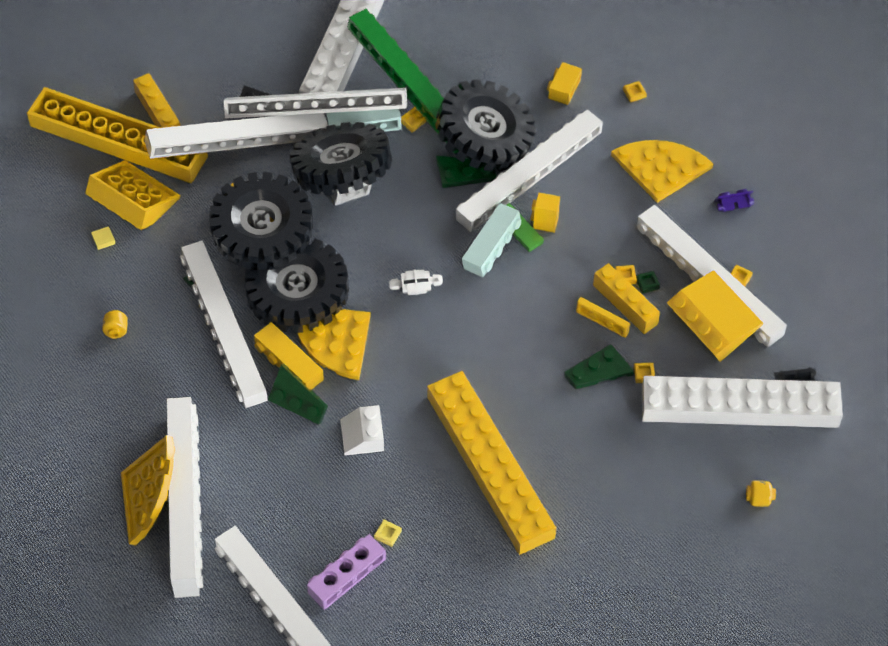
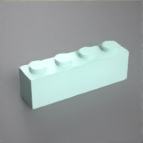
(385, 119)
(491, 240)

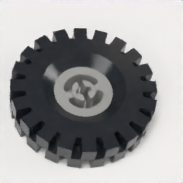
(495, 112)
(341, 158)
(255, 203)
(299, 306)

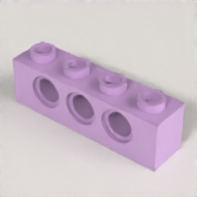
(328, 594)

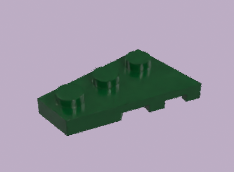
(458, 173)
(601, 366)
(296, 397)

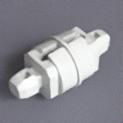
(415, 276)

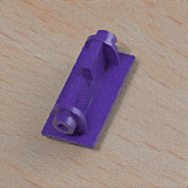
(727, 200)

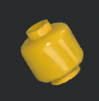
(115, 323)
(760, 493)

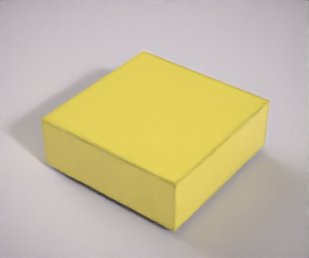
(103, 238)
(387, 533)

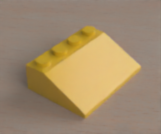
(131, 194)
(715, 314)

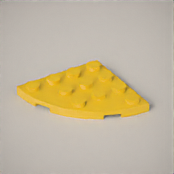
(661, 165)
(339, 343)
(146, 488)

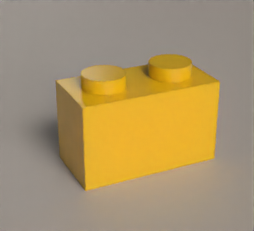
(564, 83)
(545, 212)

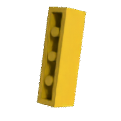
(154, 102)
(626, 298)
(282, 350)

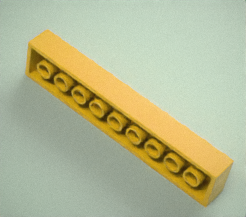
(107, 133)
(491, 462)

